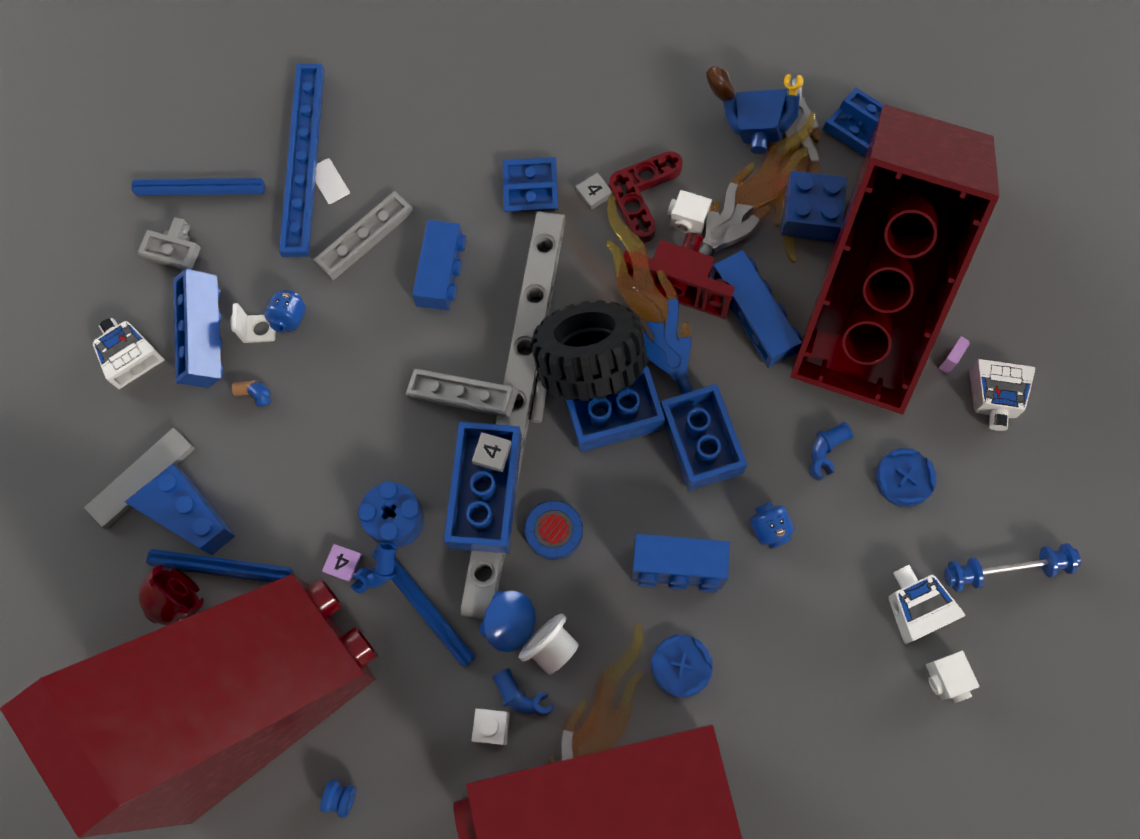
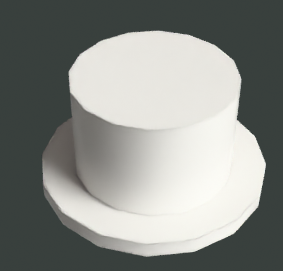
(550, 645)

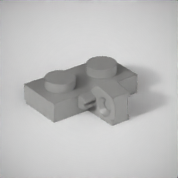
(171, 247)

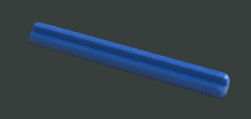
(212, 186)
(217, 566)
(431, 615)

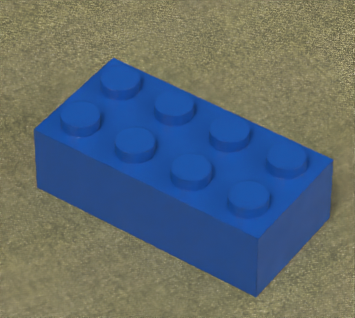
(481, 497)

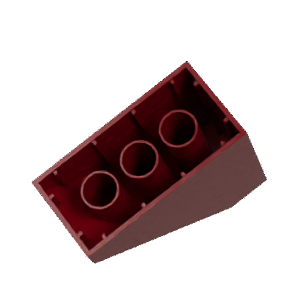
(899, 257)
(189, 709)
(631, 791)

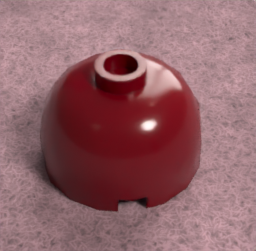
(168, 596)

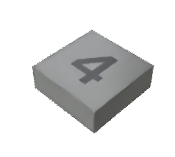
(593, 191)
(491, 452)

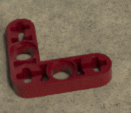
(635, 185)

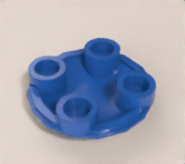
(508, 621)

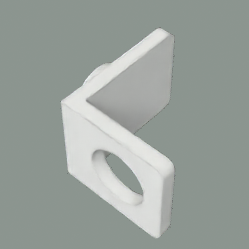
(244, 326)

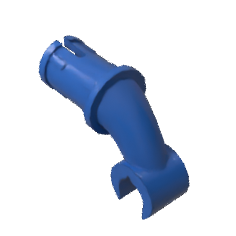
(824, 444)
(380, 573)
(516, 699)

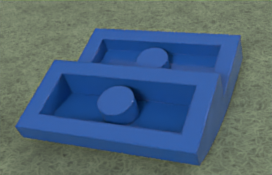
(855, 120)
(530, 184)

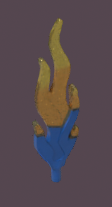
(649, 303)

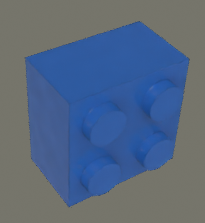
(813, 206)

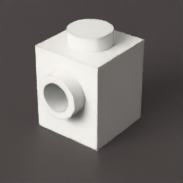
(689, 212)
(952, 677)

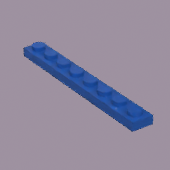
(302, 161)

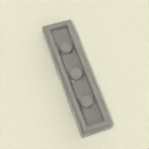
(363, 235)
(462, 392)
(110, 503)

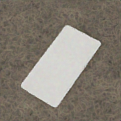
(330, 182)

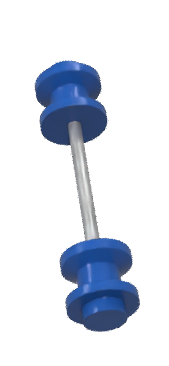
(1050, 561)

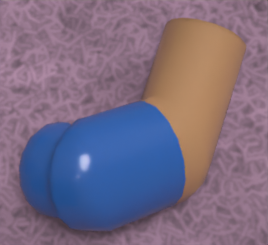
(253, 388)

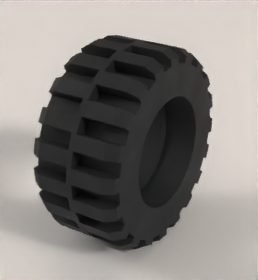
(589, 350)

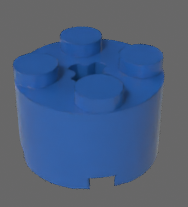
(380, 503)

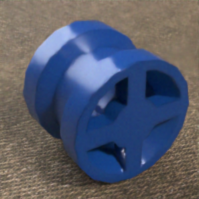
(338, 798)

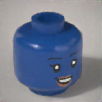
(285, 311)
(772, 525)

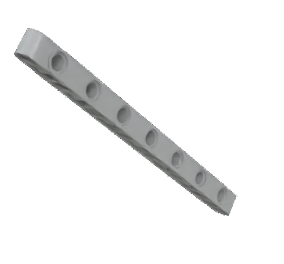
(522, 375)

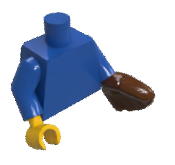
(757, 114)

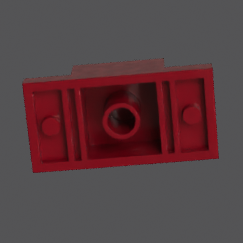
(689, 275)

